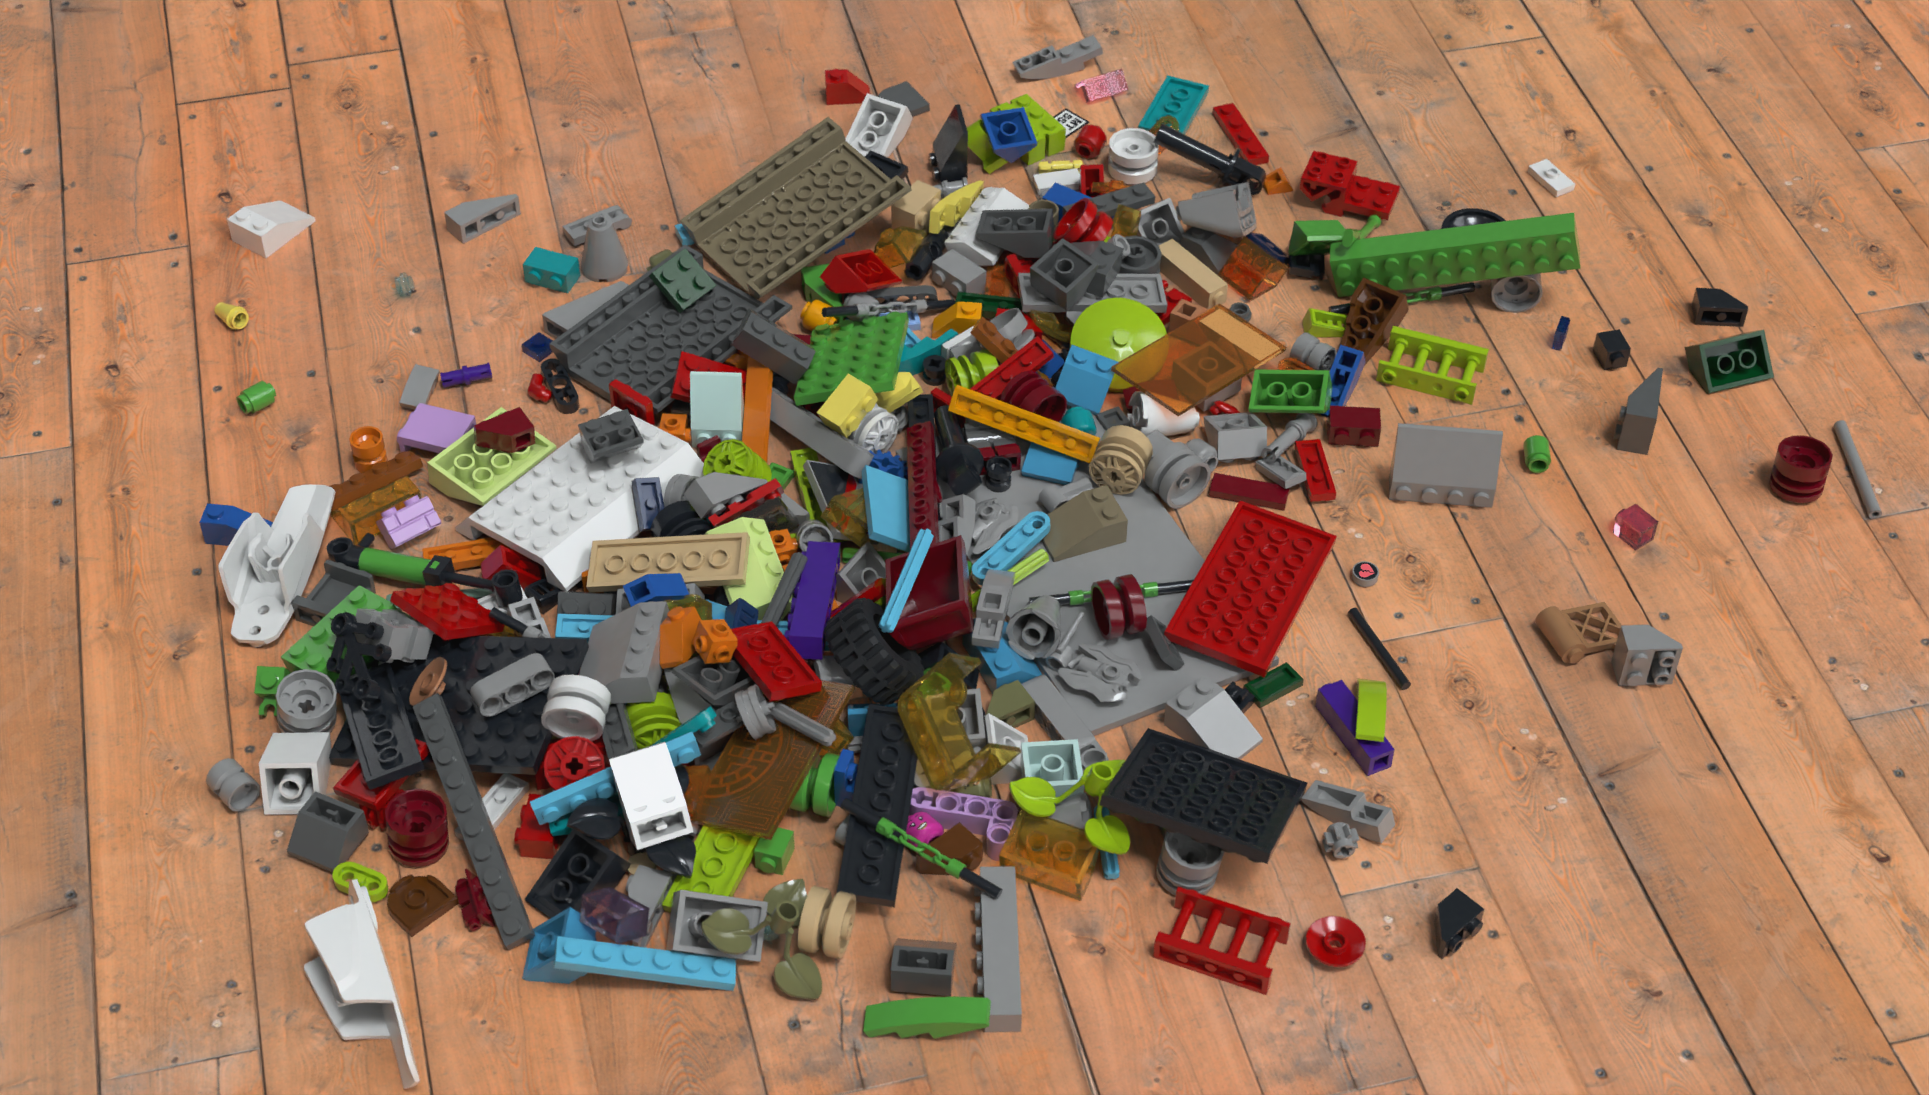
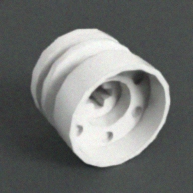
(876, 430)

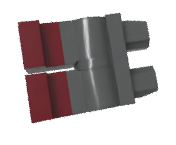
(992, 442)

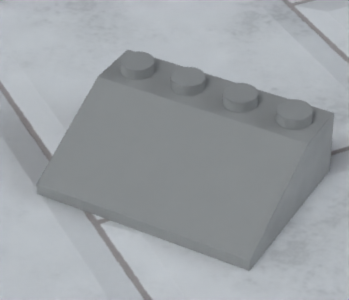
(1445, 465)
(627, 653)

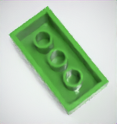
(317, 644)

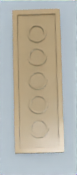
(699, 559)

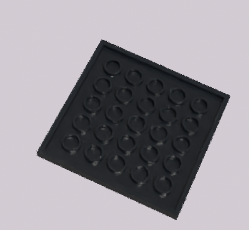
(1204, 795)

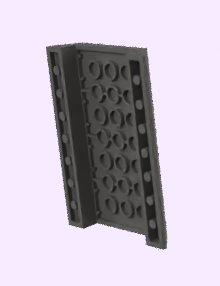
(642, 335)

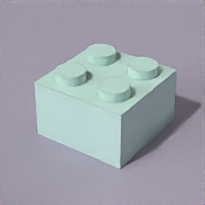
(1053, 761)

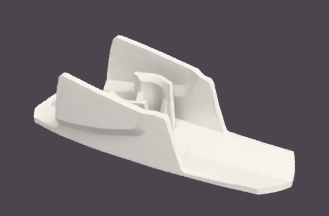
(272, 564)
(356, 979)

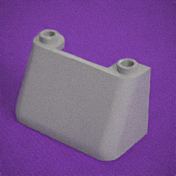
(1220, 210)

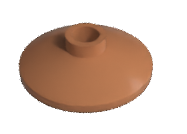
(429, 681)

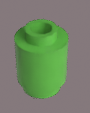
(256, 397)
(1537, 453)

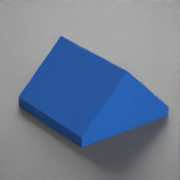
(1009, 133)

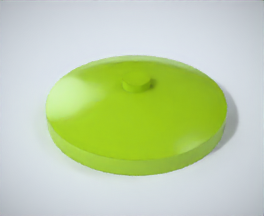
(1116, 331)

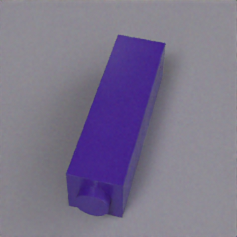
(1340, 711)

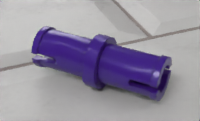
(466, 375)

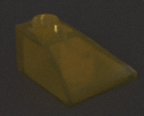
(898, 245)

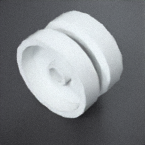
(1133, 156)
(576, 707)

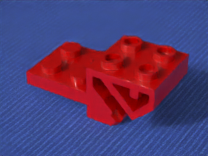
(1344, 190)

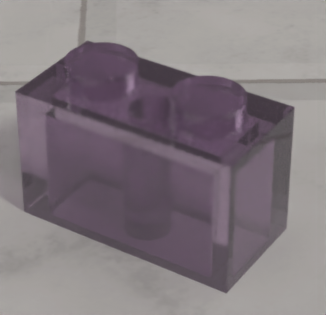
(614, 915)

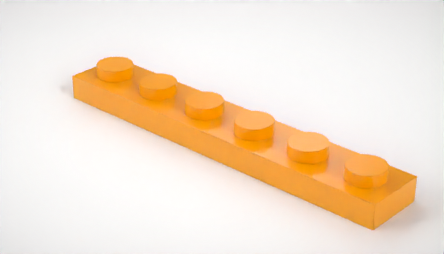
(1023, 424)

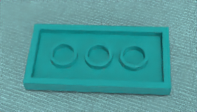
(1176, 99)

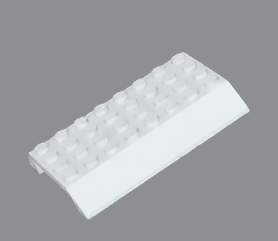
(571, 502)

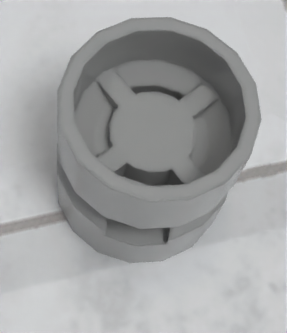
(1312, 352)
(812, 531)
(233, 784)

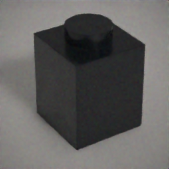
(1611, 349)

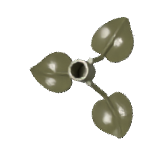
(730, 933)

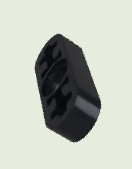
(559, 394)

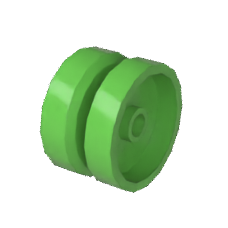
(818, 787)

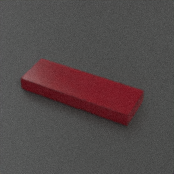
(1249, 491)

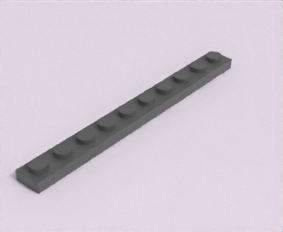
(474, 822)

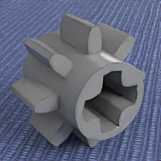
(1340, 840)

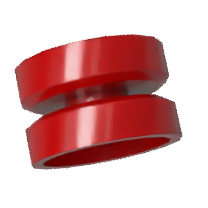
(1083, 223)

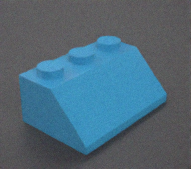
(1000, 664)

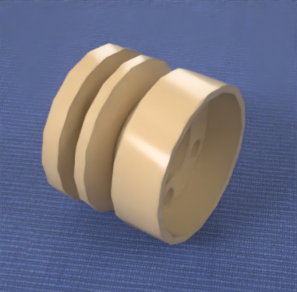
(1121, 459)

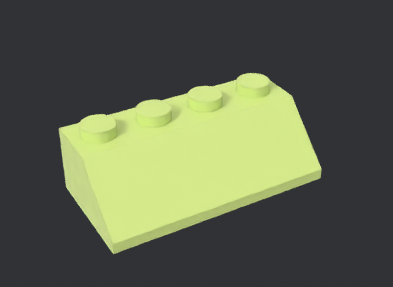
(763, 565)

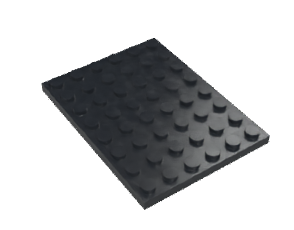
(494, 744)

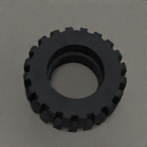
(870, 656)

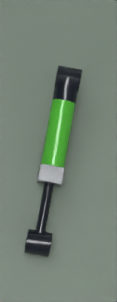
(419, 570)

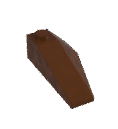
(1372, 316)

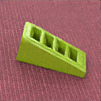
(1320, 323)

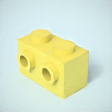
(847, 406)

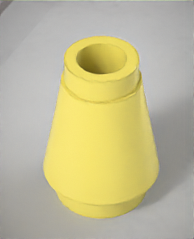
(232, 315)

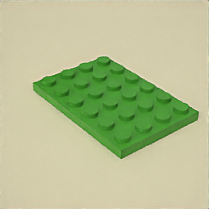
(863, 349)

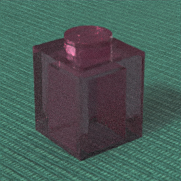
(1635, 526)

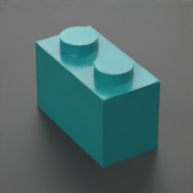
(551, 270)

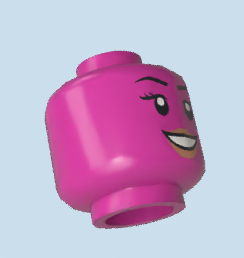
(923, 827)

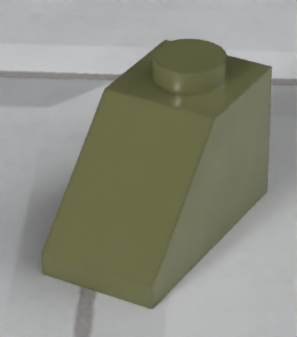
(1012, 704)

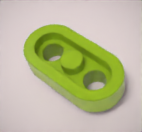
(366, 877)

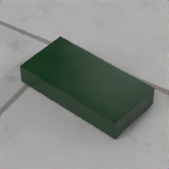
(1274, 685)

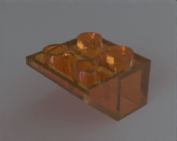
(1252, 269)

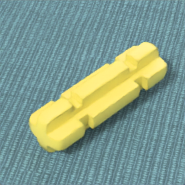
(1044, 167)

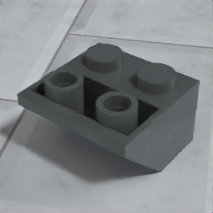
(609, 436)
(586, 603)
(327, 831)
(923, 966)

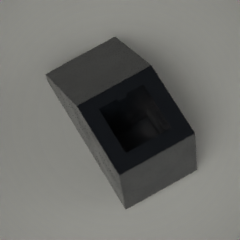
(1455, 921)

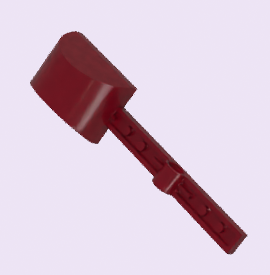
(941, 594)

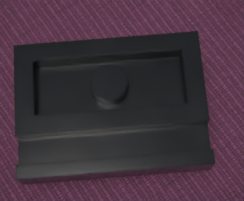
(1307, 265)

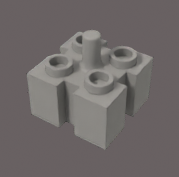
(404, 635)

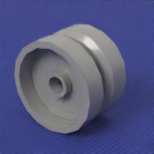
(1177, 475)

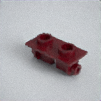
(478, 911)

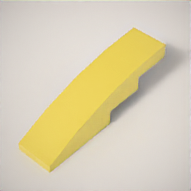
(954, 206)

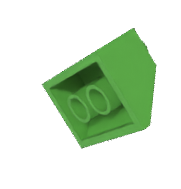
(1291, 391)

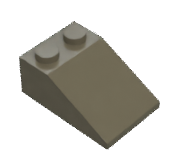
(1085, 524)

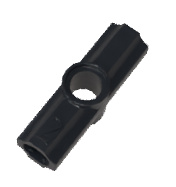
(926, 253)

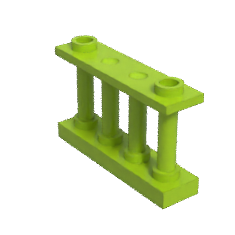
(1436, 349)

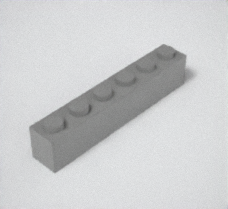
(999, 950)

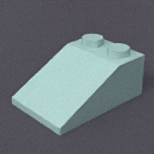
(716, 406)

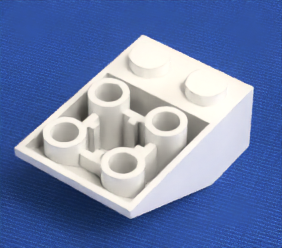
(650, 796)

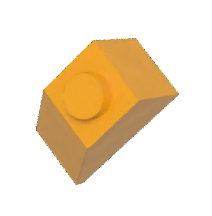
(957, 317)

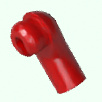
(537, 390)
(1222, 407)

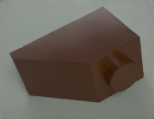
(956, 844)

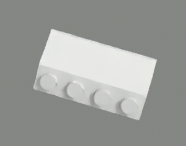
(964, 238)

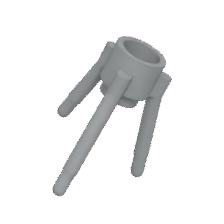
(1063, 654)

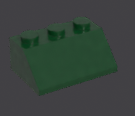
(1730, 361)

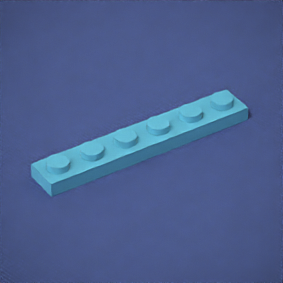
(602, 784)
(645, 963)

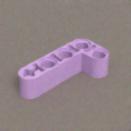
(977, 813)

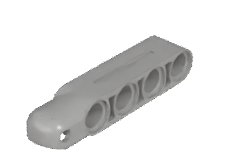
(1061, 720)

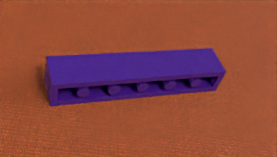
(814, 599)

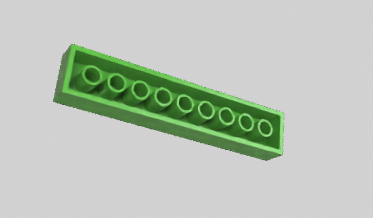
(1458, 254)

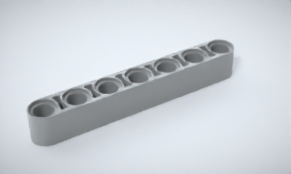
(821, 438)

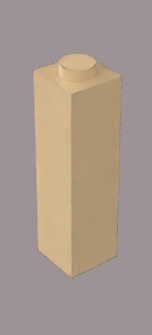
(1192, 275)

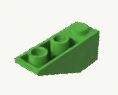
(815, 288)

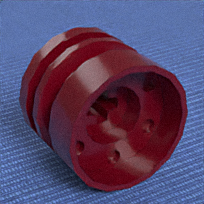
(1035, 395)
(1800, 469)
(417, 827)

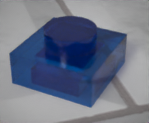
(537, 347)

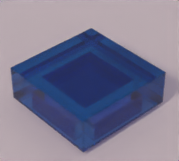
(1561, 333)

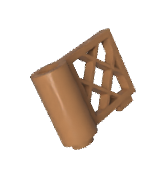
(1567, 635)

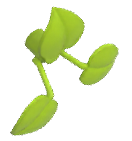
(1106, 832)

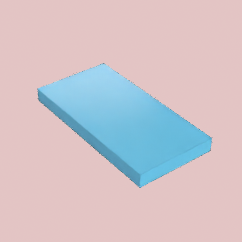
(887, 508)

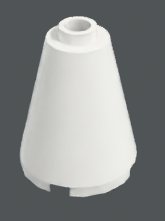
(1151, 416)

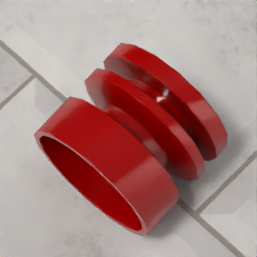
(562, 753)

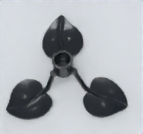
(600, 821)

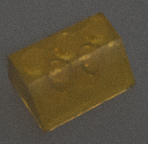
(361, 514)
(1050, 854)

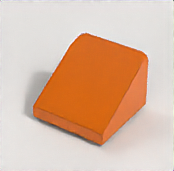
(1277, 182)

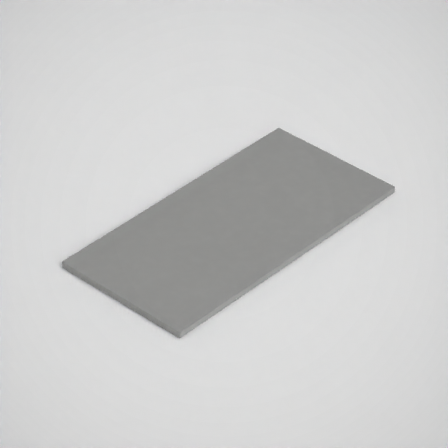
(1152, 553)

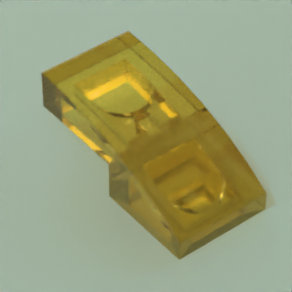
(1126, 221)
(1049, 324)

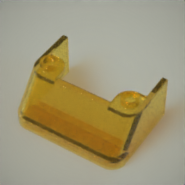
(938, 733)

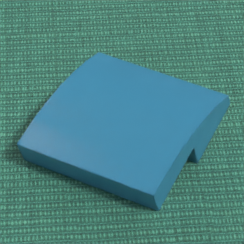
(1049, 465)

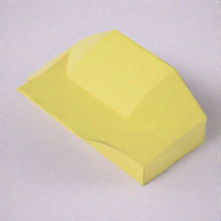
(905, 390)

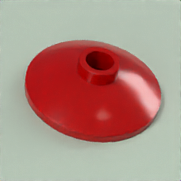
(1335, 932)

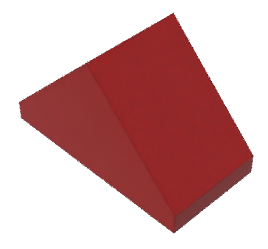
(1087, 176)

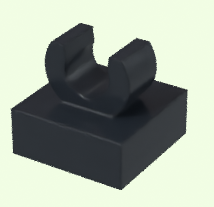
(1240, 696)

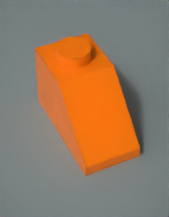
(677, 636)

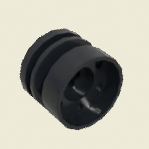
(679, 520)

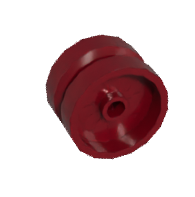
(1118, 606)

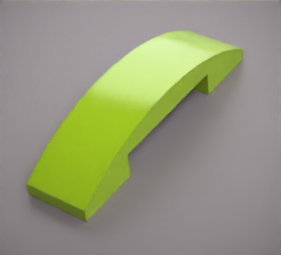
(1371, 710)

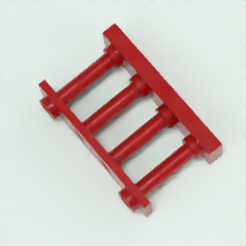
(1214, 963)

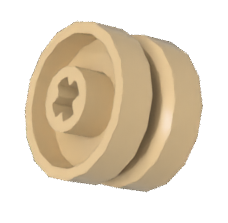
(827, 922)

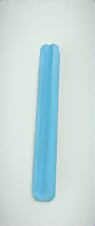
(906, 581)

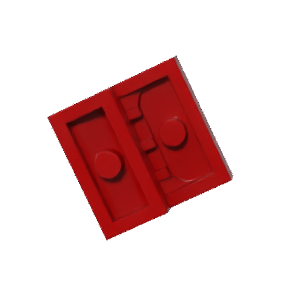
(873, 591)

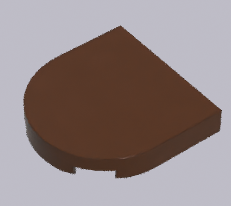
(419, 902)

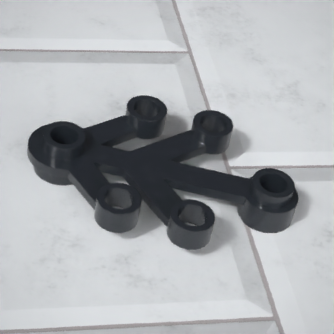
(344, 627)

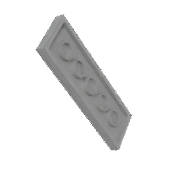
(1139, 287)

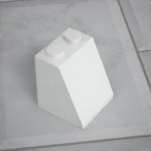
(293, 770)

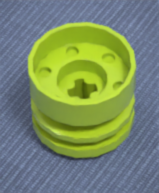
(969, 371)
(736, 459)
(652, 719)

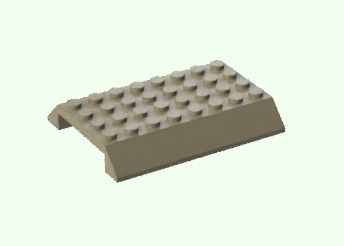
(791, 209)

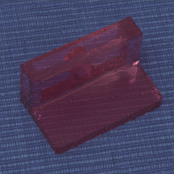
(1103, 85)

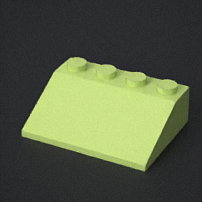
(480, 472)

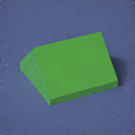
(1315, 237)

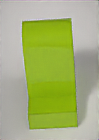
(980, 145)

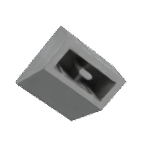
(1645, 656)

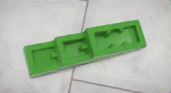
(930, 1014)

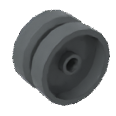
(1143, 257)

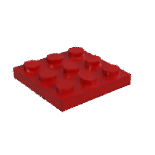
(446, 611)

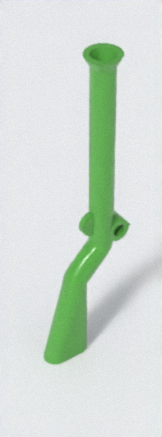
(1351, 235)

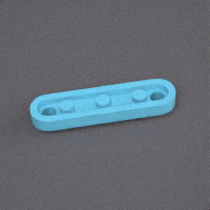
(1012, 545)

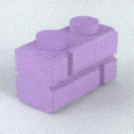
(409, 522)

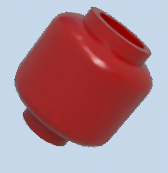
(1090, 141)

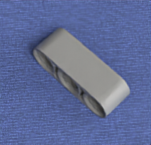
(512, 684)

